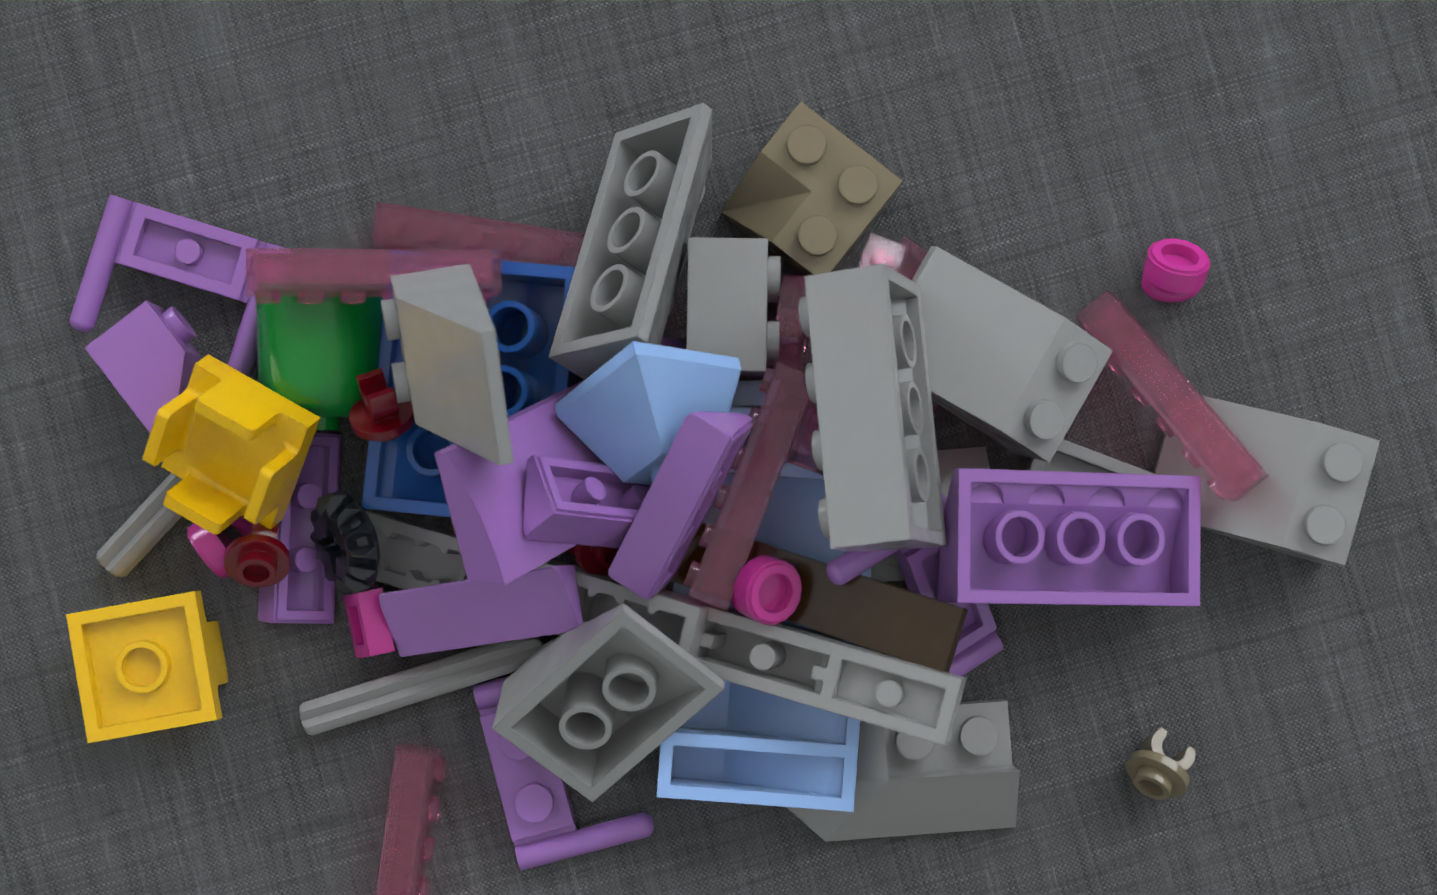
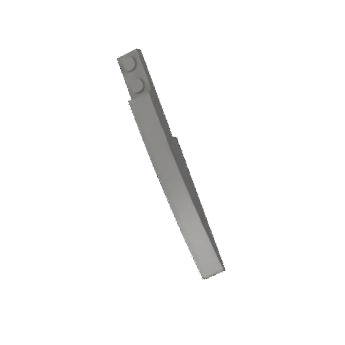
(737, 649)

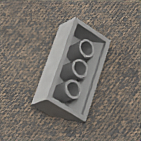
(635, 240)
(872, 410)

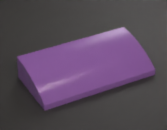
(490, 497)
(1071, 538)

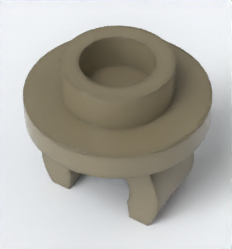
(1158, 774)

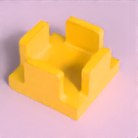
(231, 447)
(147, 666)

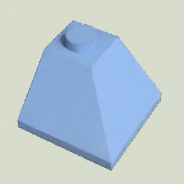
(639, 401)

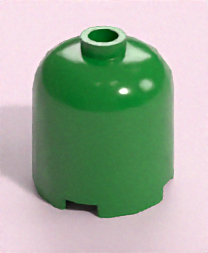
(317, 352)

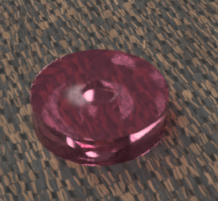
(792, 338)

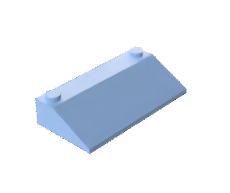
(753, 742)

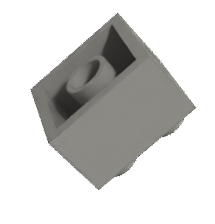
(729, 299)

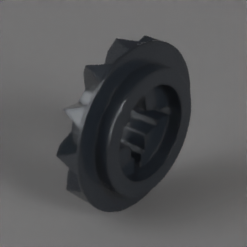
(345, 542)

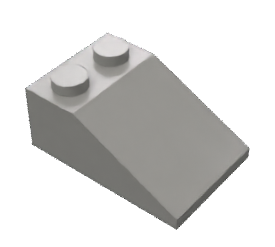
(1003, 357)
(449, 359)
(1311, 490)
(602, 699)

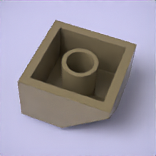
(811, 194)

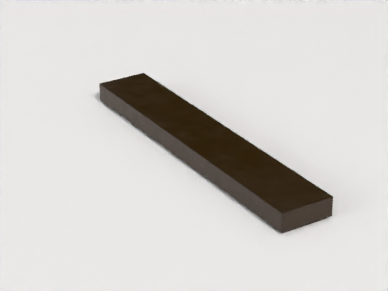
(863, 609)

